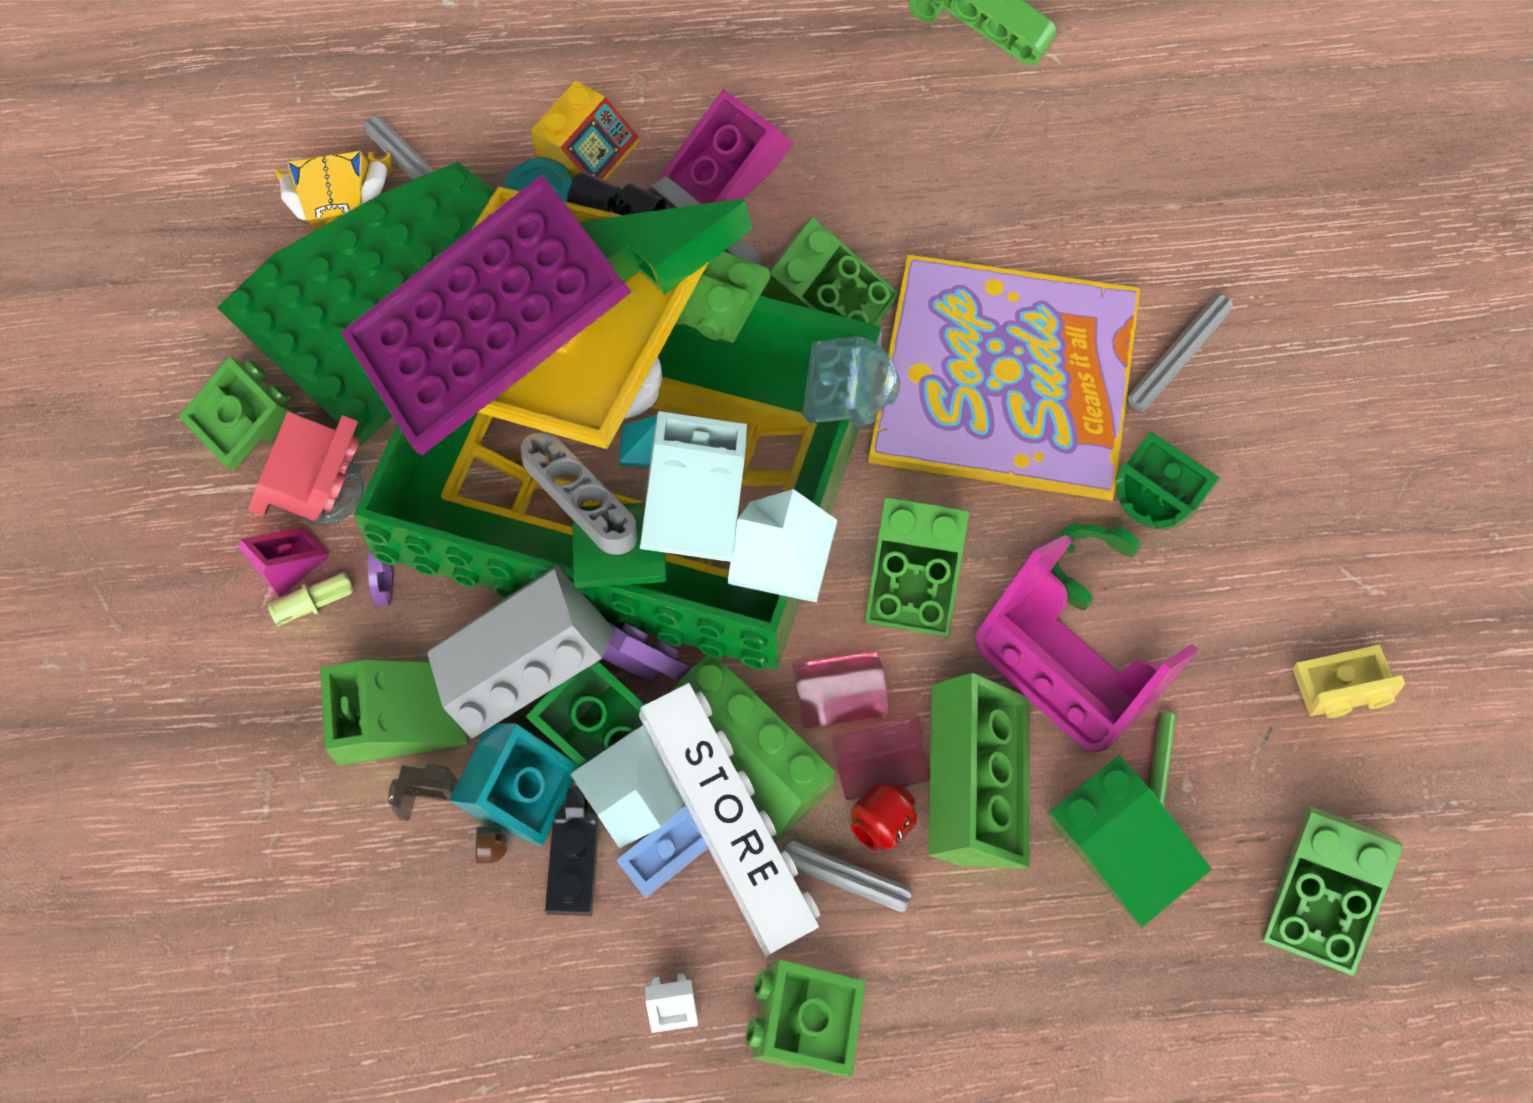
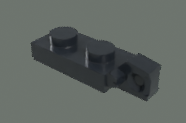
(573, 859)

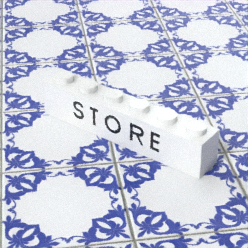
(728, 819)

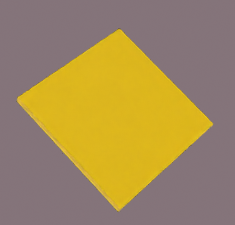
(598, 373)

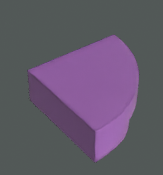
(380, 581)

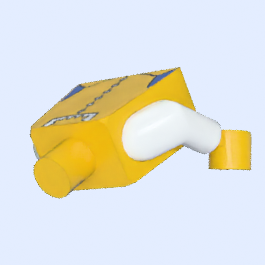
(332, 184)

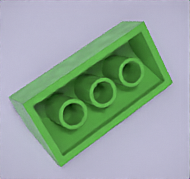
(779, 764)
(979, 774)

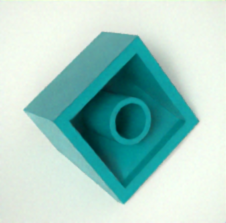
(514, 782)

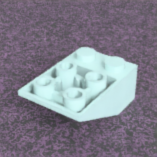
(694, 486)

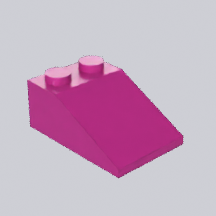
(727, 152)

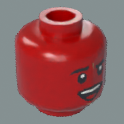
(883, 816)

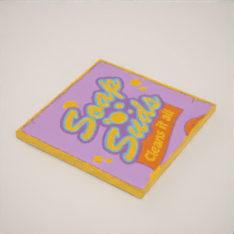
(1008, 377)

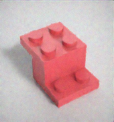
(305, 467)

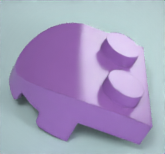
(632, 653)

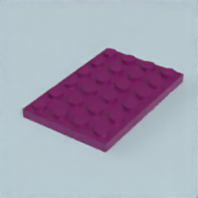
(483, 314)

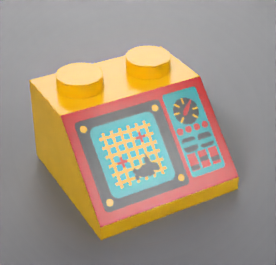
(584, 133)

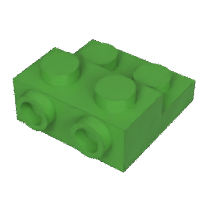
(724, 296)
(236, 411)
(806, 1018)

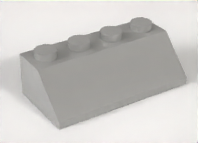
(517, 651)

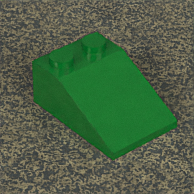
(587, 713)
(1129, 841)

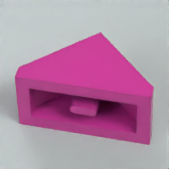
(283, 557)

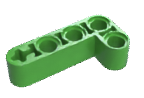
(1006, 23)

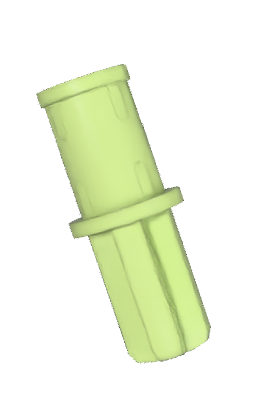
(309, 598)

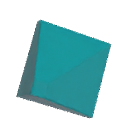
(637, 442)

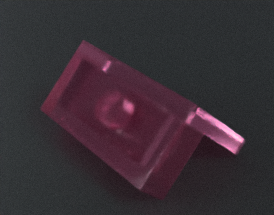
(841, 689)
(881, 755)

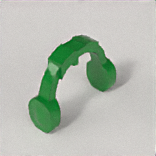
(1116, 538)

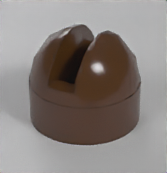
(490, 844)

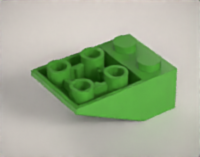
(827, 277)
(917, 566)
(384, 711)
(1331, 889)

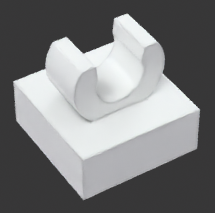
(671, 1004)

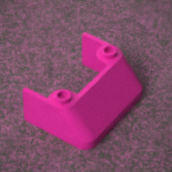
(1061, 670)

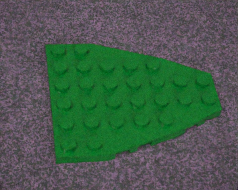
(341, 271)

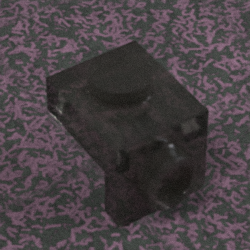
(432, 783)

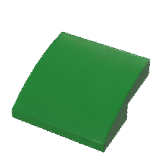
(597, 568)

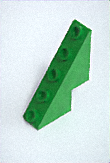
(671, 241)

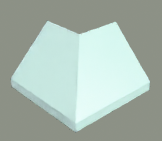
(782, 546)
(629, 788)

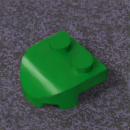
(1162, 485)

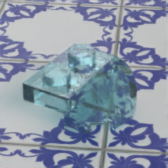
(849, 381)

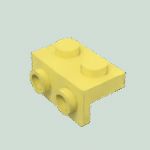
(1347, 680)

